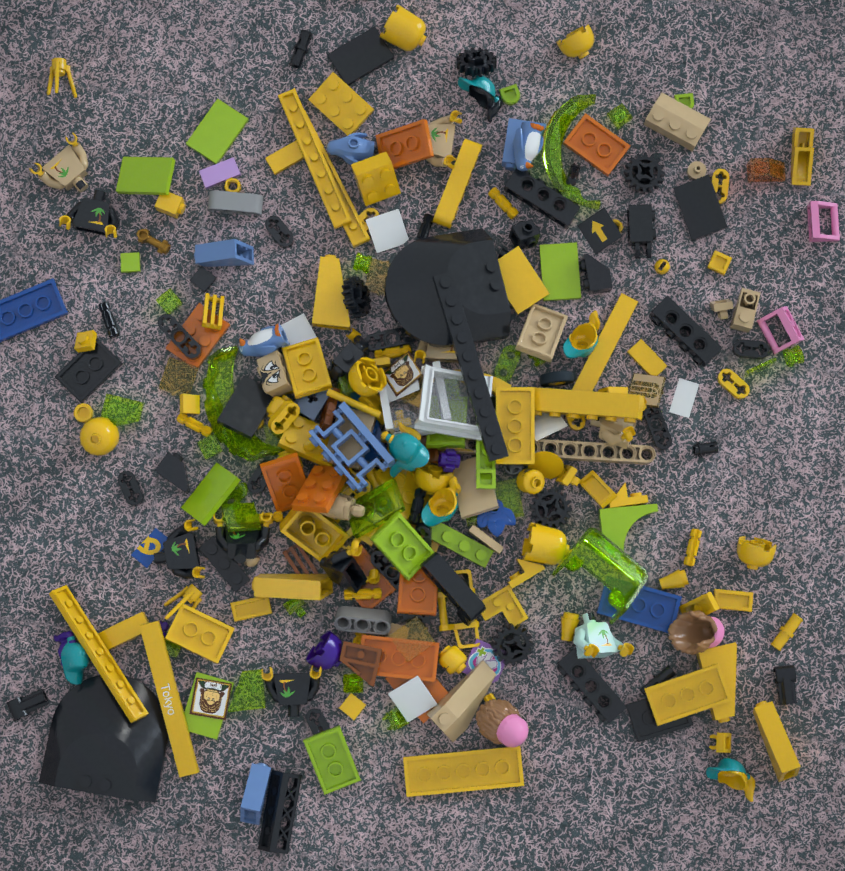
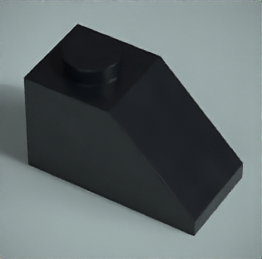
(174, 471)

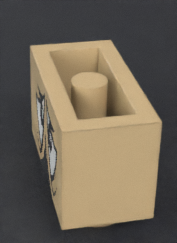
(274, 374)

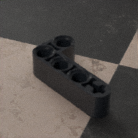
(454, 588)

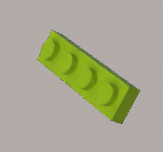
(460, 544)

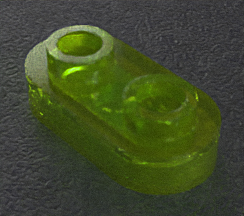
(507, 363)

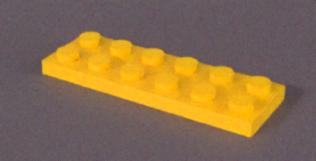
(463, 771)

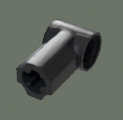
(785, 683)
(25, 705)

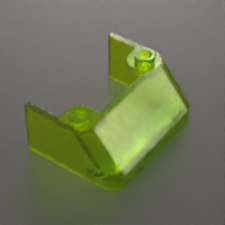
(609, 566)

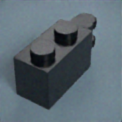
(640, 228)

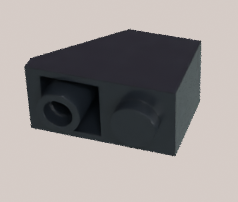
(597, 275)

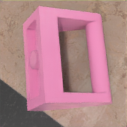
(814, 224)
(789, 325)

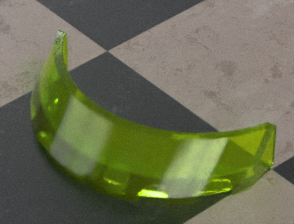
(552, 147)
(218, 392)

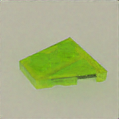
(122, 410)

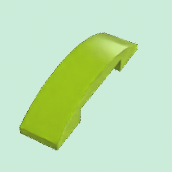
(484, 469)

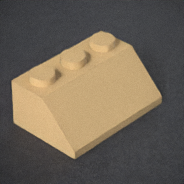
(677, 121)

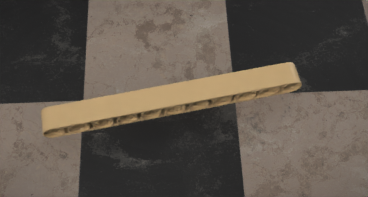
(597, 448)

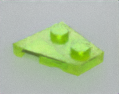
(249, 692)

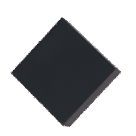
(203, 279)

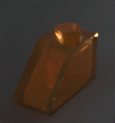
(765, 170)

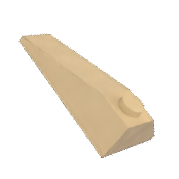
(459, 706)

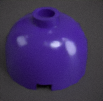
(326, 652)

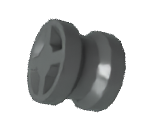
(512, 472)

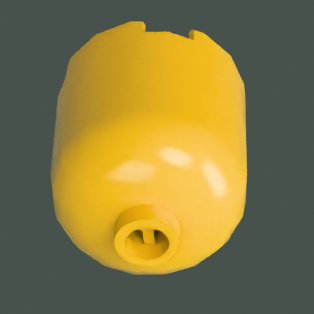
(404, 29)
(544, 545)

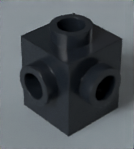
(524, 234)

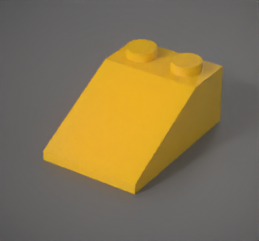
(313, 532)

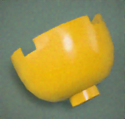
(577, 42)
(366, 377)
(99, 436)
(432, 478)
(755, 552)

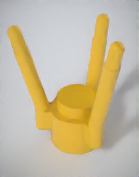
(58, 70)
(190, 594)

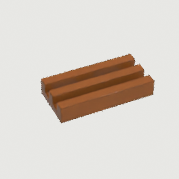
(291, 549)

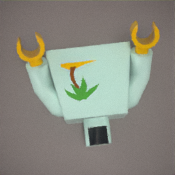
(596, 641)

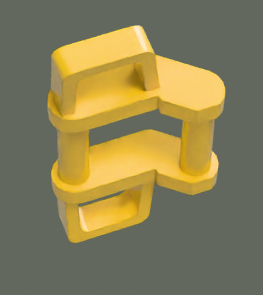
(444, 626)

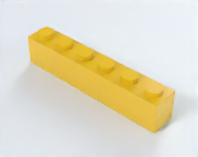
(588, 404)

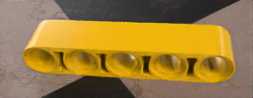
(457, 183)

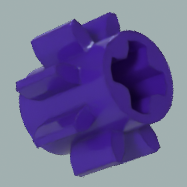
(449, 460)

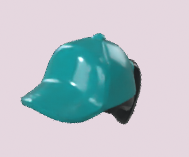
(484, 92)

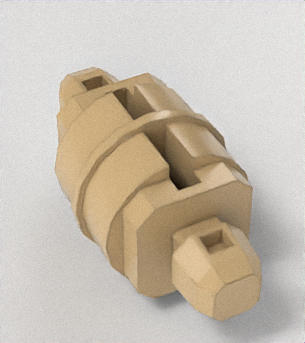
(345, 508)

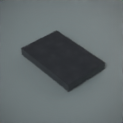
(360, 56)
(700, 207)
(88, 371)
(245, 408)
(645, 724)

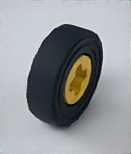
(556, 378)

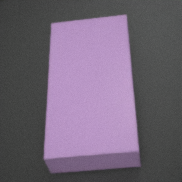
(219, 173)

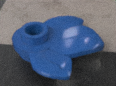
(496, 520)

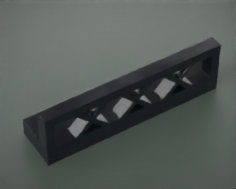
(276, 811)

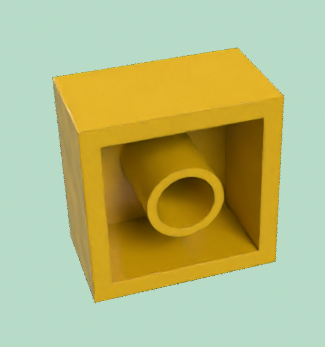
(376, 178)

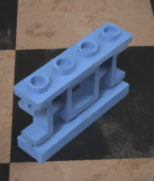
(363, 437)

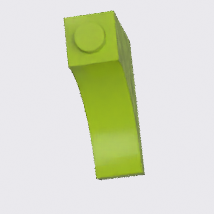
(617, 521)

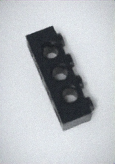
(563, 217)
(668, 307)
(614, 706)

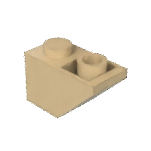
(745, 310)

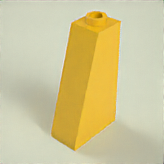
(329, 305)
(293, 586)
(726, 657)
(776, 741)

